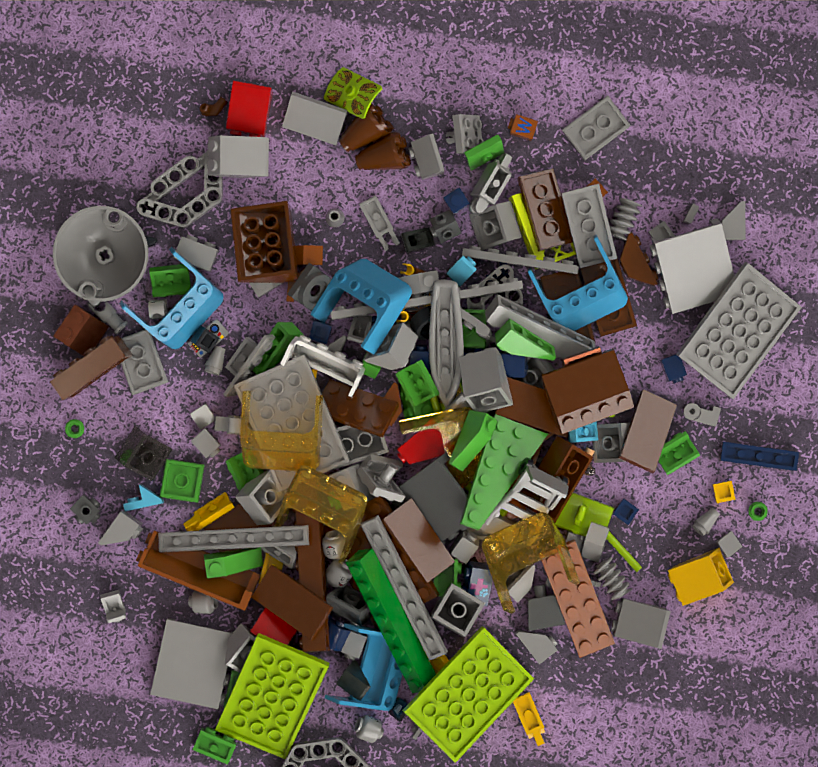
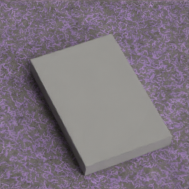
(314, 118)
(596, 128)
(144, 367)

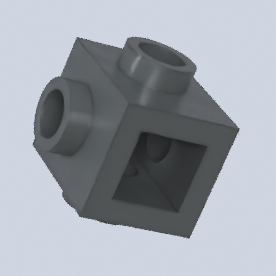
(444, 226)
(79, 509)

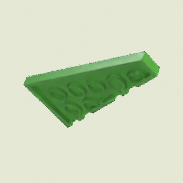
(499, 468)

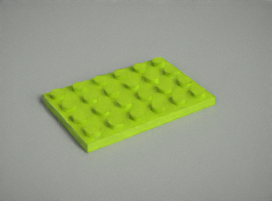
(468, 694)
(272, 696)

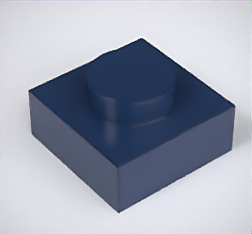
(320, 331)
(625, 511)

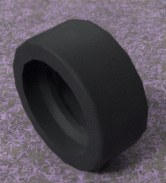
(420, 323)

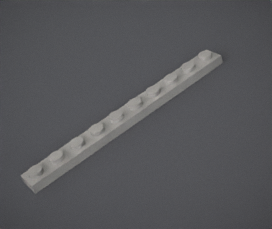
(418, 300)

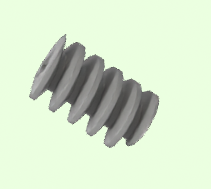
(623, 218)
(612, 579)

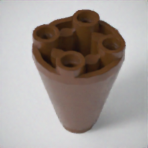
(366, 130)
(384, 154)

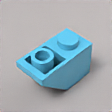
(462, 270)

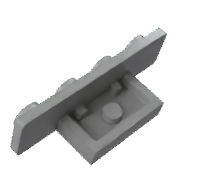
(245, 359)

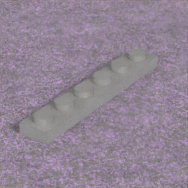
(528, 260)

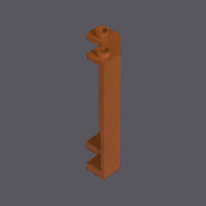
(189, 570)

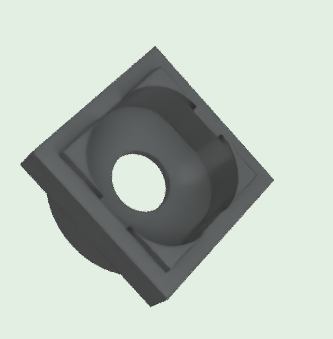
(301, 289)

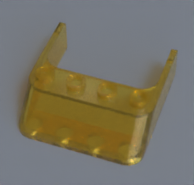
(450, 426)
(280, 449)
(325, 502)
(521, 547)

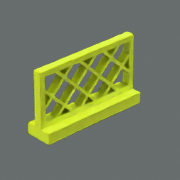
(527, 234)

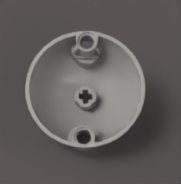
(80, 247)

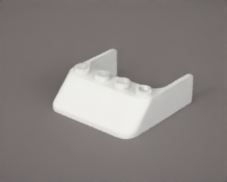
(326, 361)

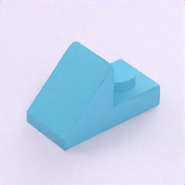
(584, 433)
(148, 499)

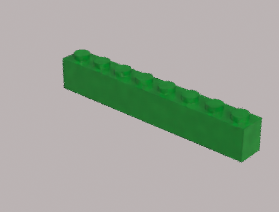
(391, 619)

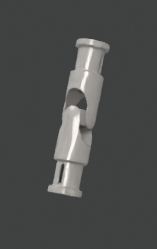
(108, 314)

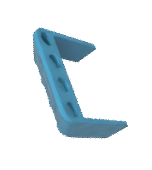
(373, 287)
(587, 302)
(187, 313)
(380, 671)

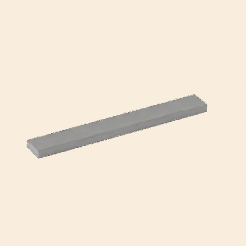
(234, 538)
(404, 587)

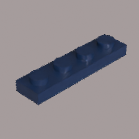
(759, 456)

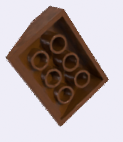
(264, 243)
(587, 391)

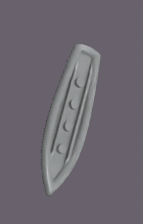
(446, 339)

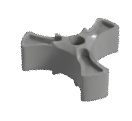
(230, 424)

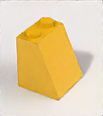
(700, 577)

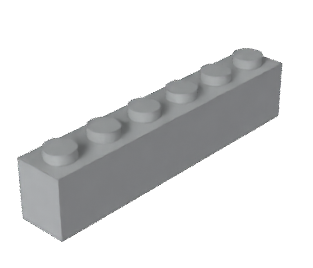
(562, 338)

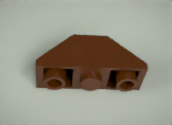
(636, 263)

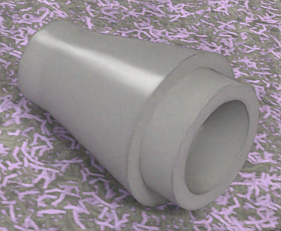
(335, 223)
(214, 364)
(705, 522)

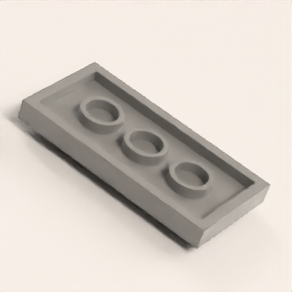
(586, 219)

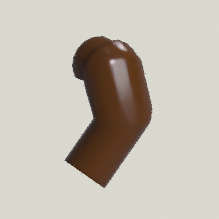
(213, 109)

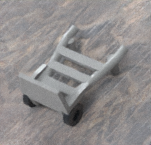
(538, 482)

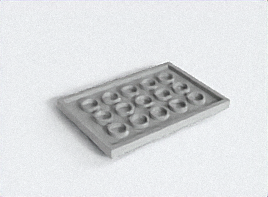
(739, 330)
(285, 402)

